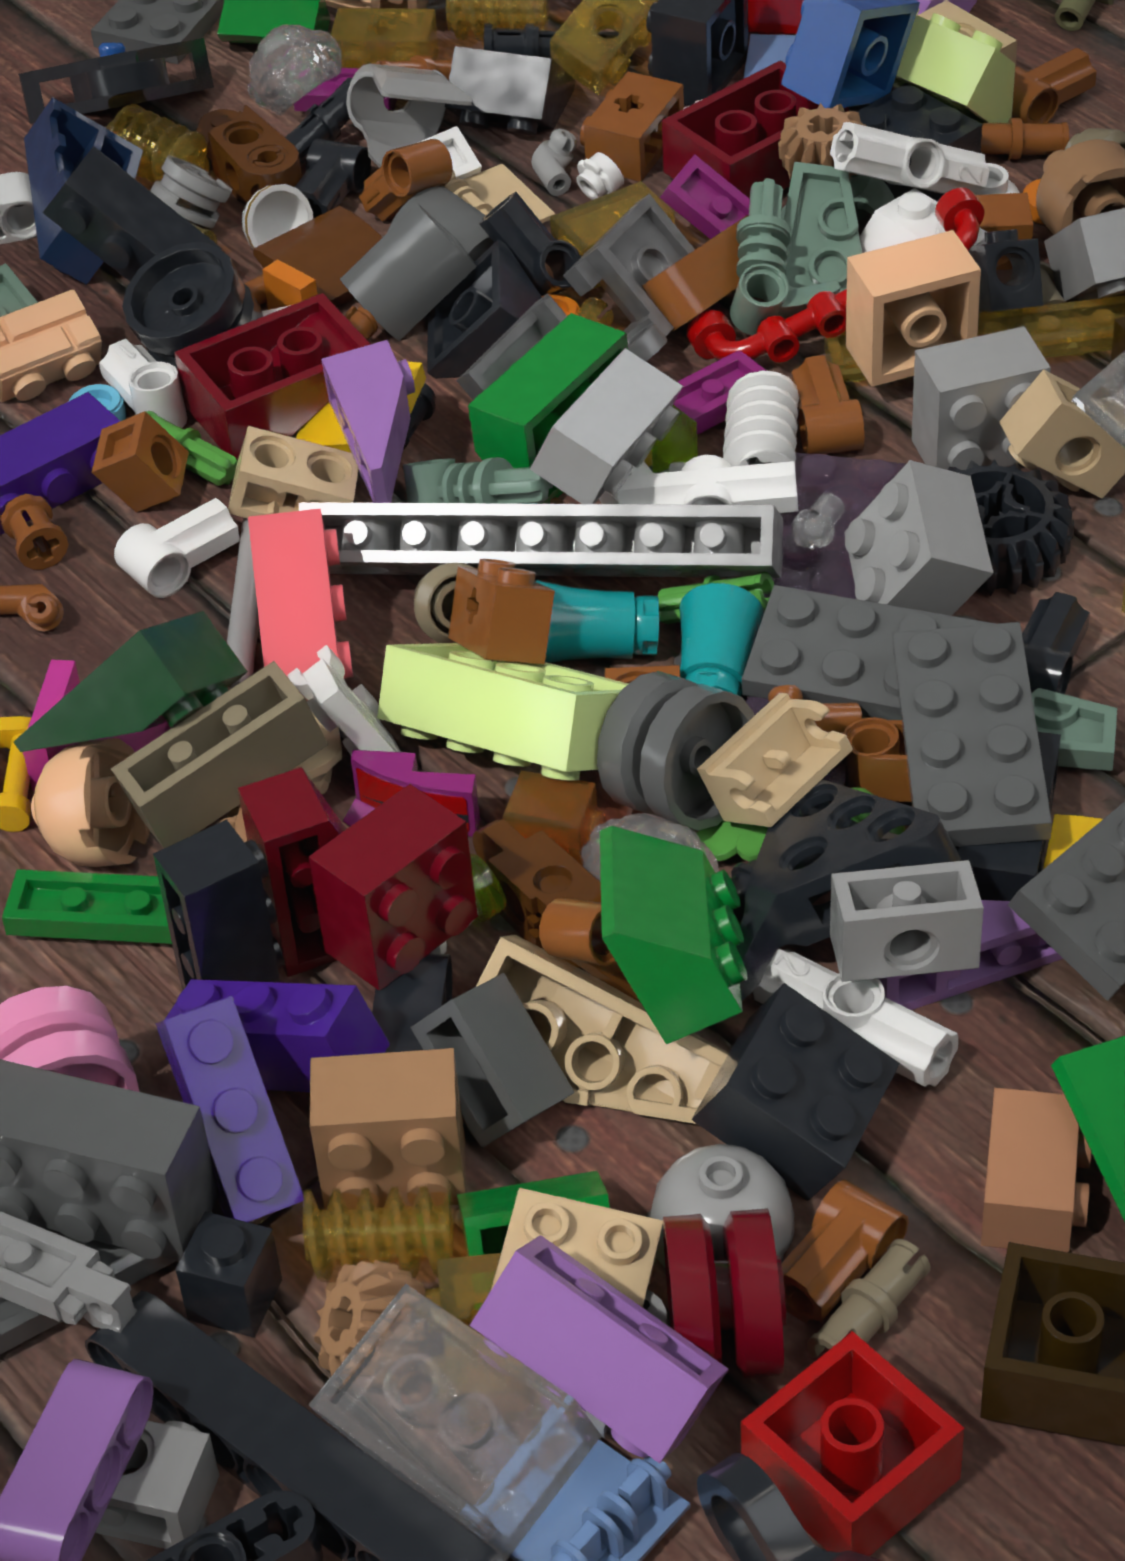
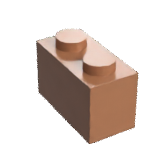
(1033, 1171)

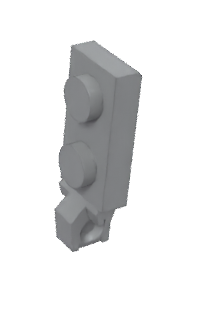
(60, 1277)

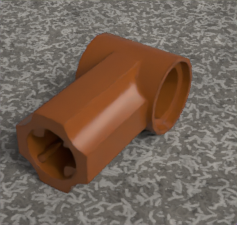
(1051, 84)
(405, 174)
(826, 414)
(574, 932)
(845, 1240)

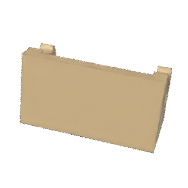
(772, 761)

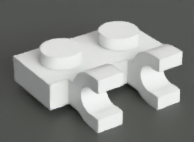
(339, 706)

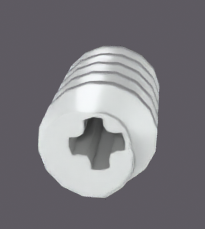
(761, 420)

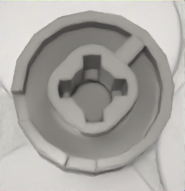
(191, 191)

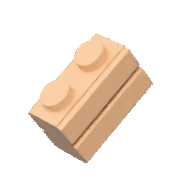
(46, 345)

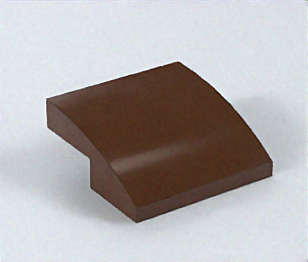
(323, 250)

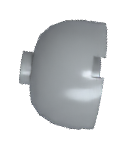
(719, 1181)

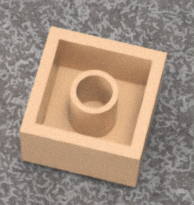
(909, 301)

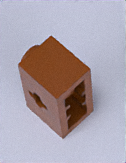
(630, 123)
(501, 612)

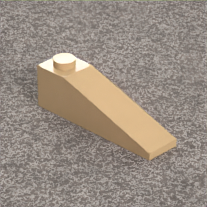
(605, 1037)

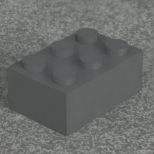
(102, 1161)

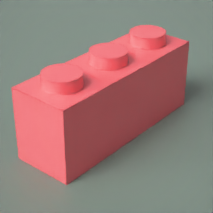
(295, 589)

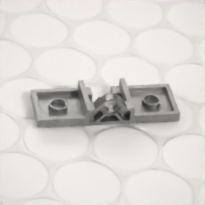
(621, 262)

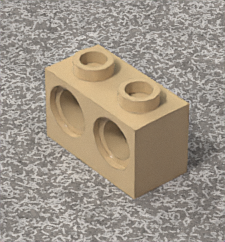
(283, 471)

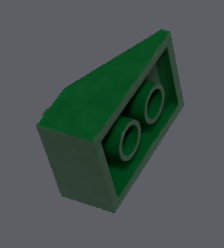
(148, 681)

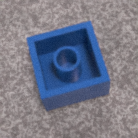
(848, 50)

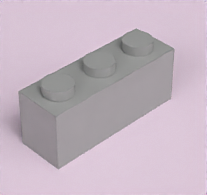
(609, 429)

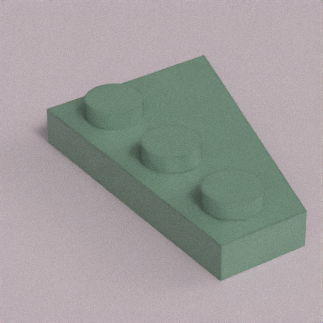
(821, 225)

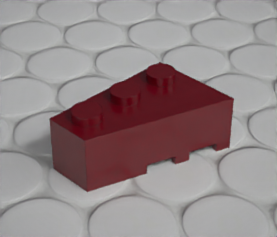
(289, 824)

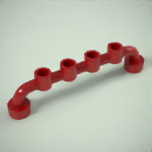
(778, 337)

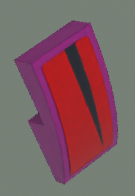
(384, 773)

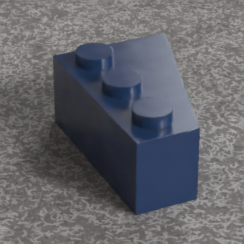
(53, 152)

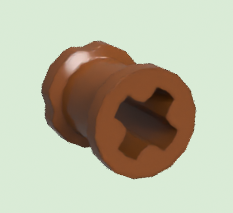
(26, 546)

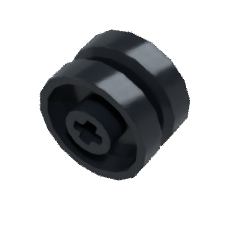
(186, 298)

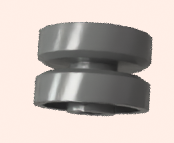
(657, 741)

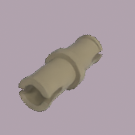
(872, 1302)

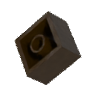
(1058, 1345)

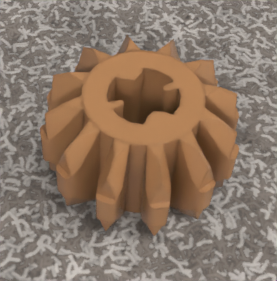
(811, 135)
(355, 1305)

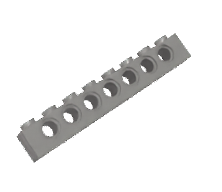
(558, 538)

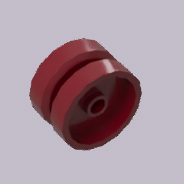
(729, 1294)

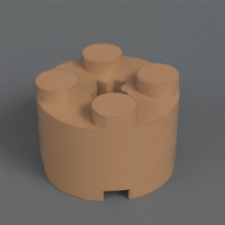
(1081, 183)

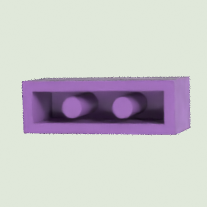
(599, 1348)

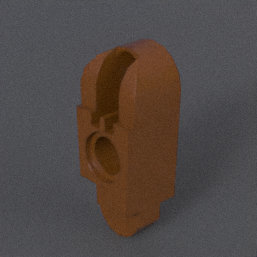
(248, 152)
(532, 875)

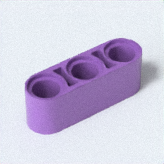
(73, 1463)

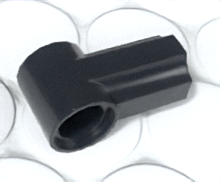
(333, 172)
(531, 244)
(1053, 640)

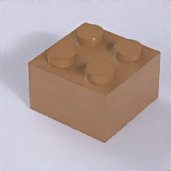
(388, 1125)

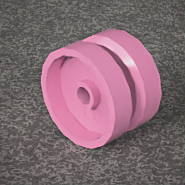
(65, 1034)

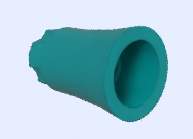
(601, 624)
(718, 634)

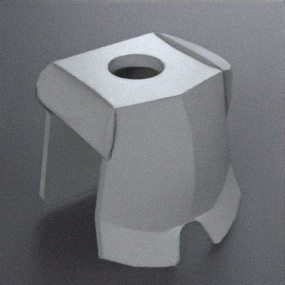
(416, 121)

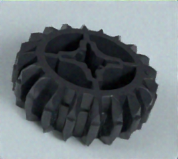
(1023, 524)

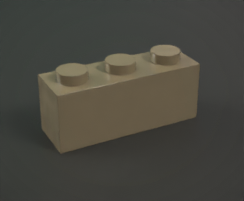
(236, 740)

